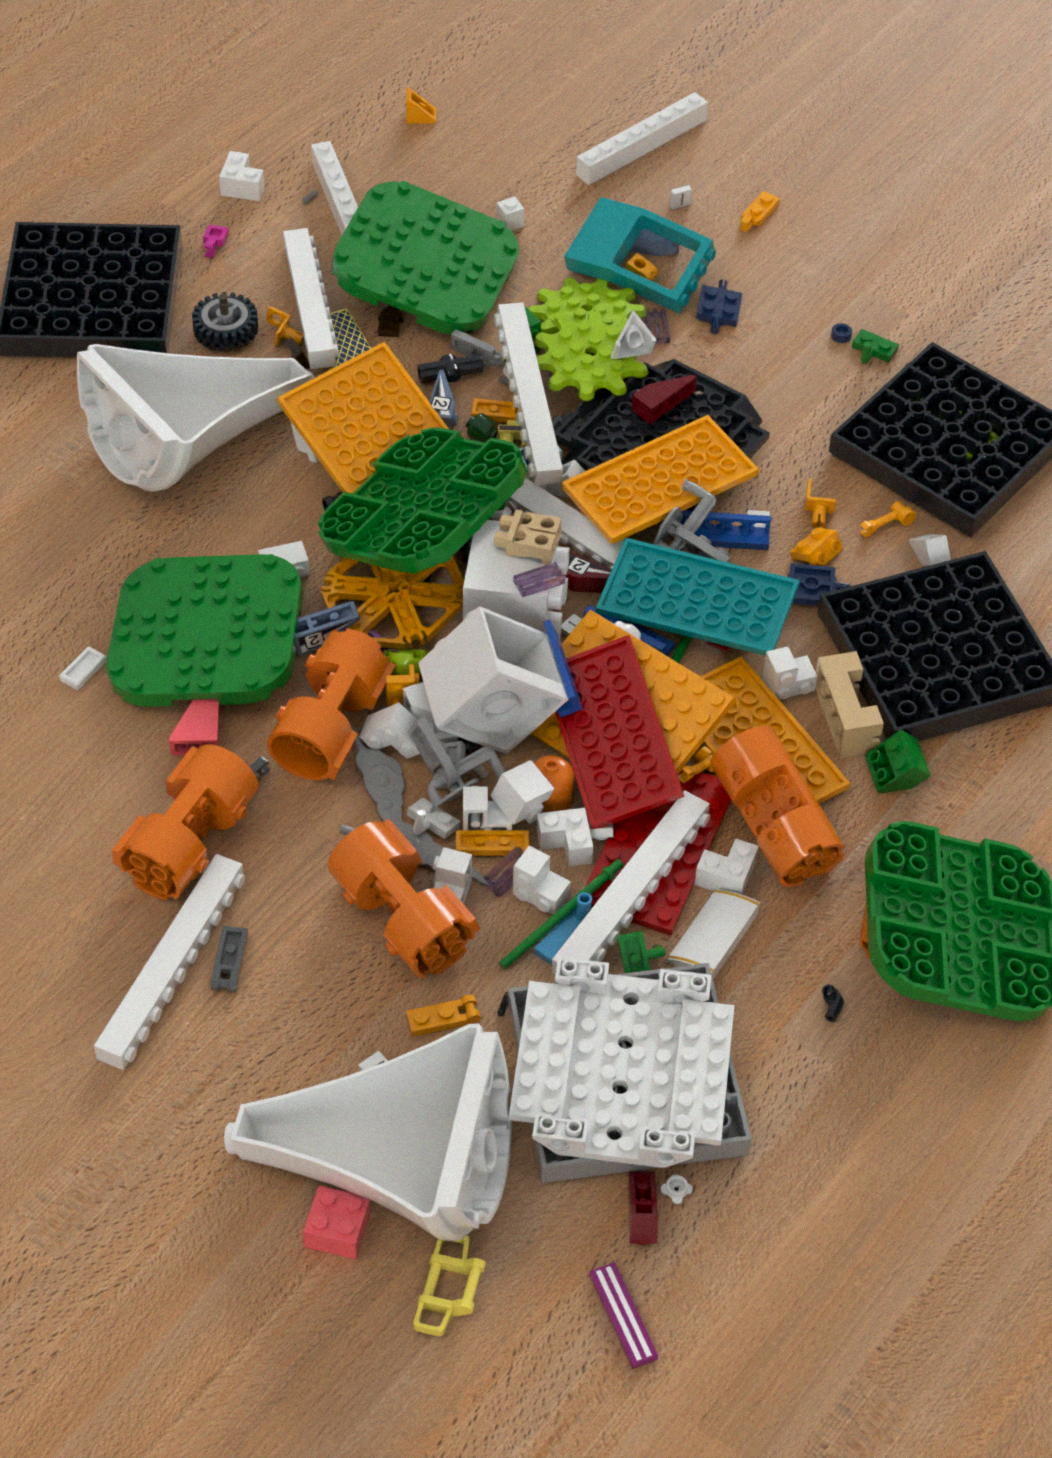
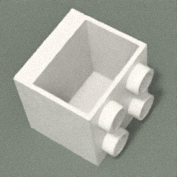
(491, 583)
(492, 680)

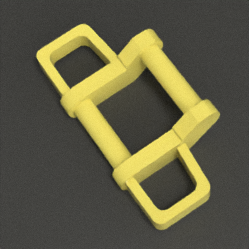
(459, 1307)

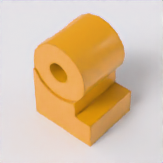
(642, 267)

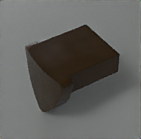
(389, 321)
(297, 353)

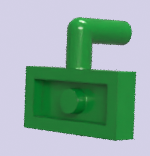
(875, 346)
(634, 953)

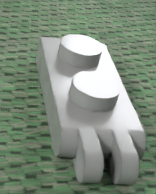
(471, 346)

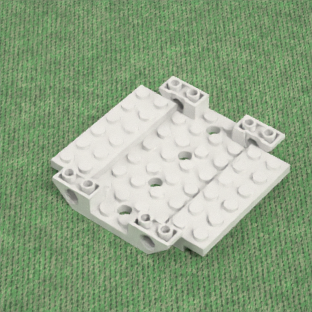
(670, 1072)

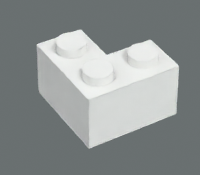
(239, 179)
(788, 675)
(390, 728)
(481, 813)
(566, 830)
(455, 871)
(729, 872)
(538, 884)

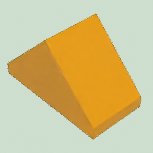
(418, 109)

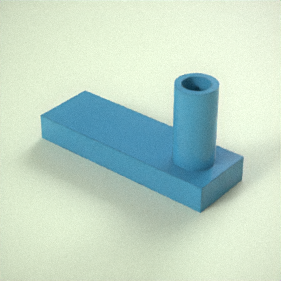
(552, 943)

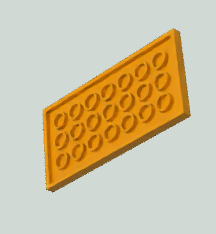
(648, 481)
(758, 707)

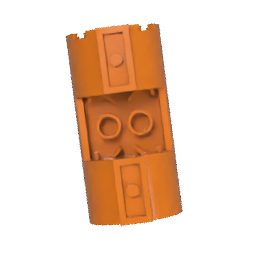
(312, 732)
(777, 806)
(166, 849)
(426, 926)

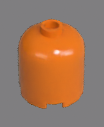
(561, 777)

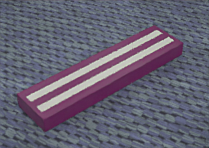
(623, 1315)

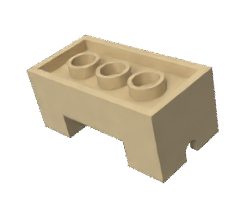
(848, 723)

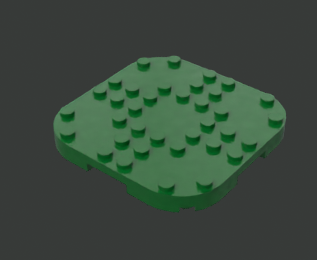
(425, 257)
(423, 500)
(205, 630)
(959, 921)

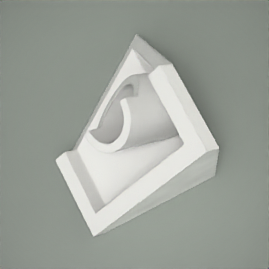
(634, 339)

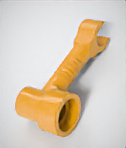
(899, 512)
(703, 760)

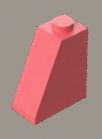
(197, 727)

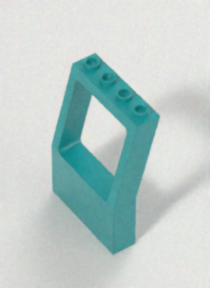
(610, 236)

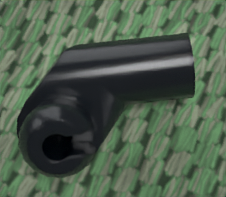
(834, 1001)

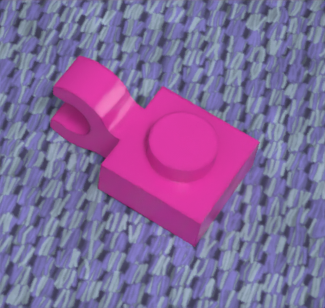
(214, 237)

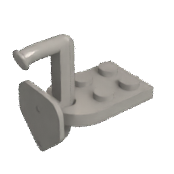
(685, 534)
(444, 771)

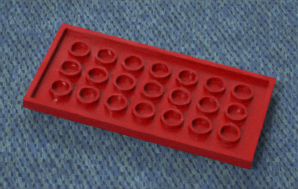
(617, 737)
(668, 901)

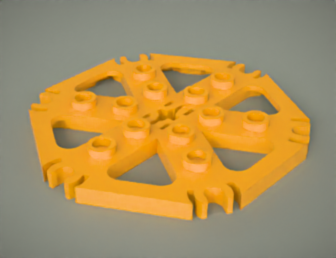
(400, 605)

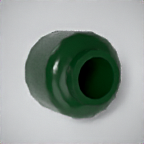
(481, 428)

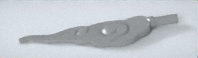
(381, 780)
(424, 845)

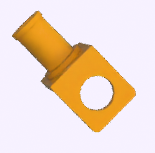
(284, 330)
(819, 507)

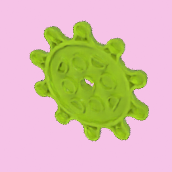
(580, 300)
(572, 366)

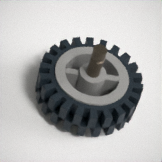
(225, 321)

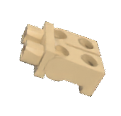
(529, 535)

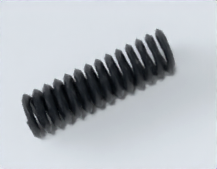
(503, 1005)

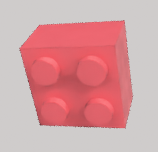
(337, 1222)

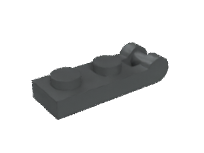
(229, 958)

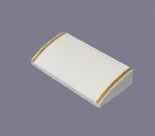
(715, 931)

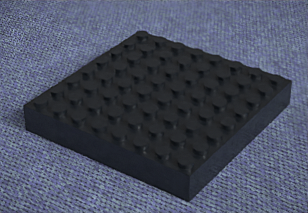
(89, 287)
(919, 440)
(940, 647)

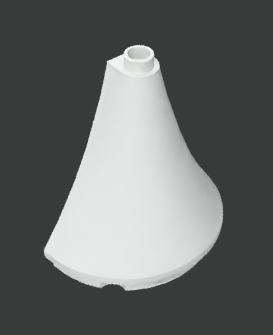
(169, 411)
(407, 1133)

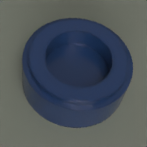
(841, 333)

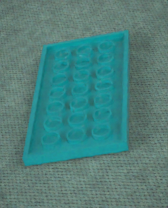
(698, 597)

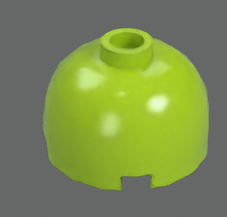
(404, 658)

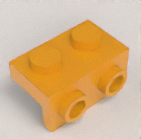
(818, 547)
(396, 683)

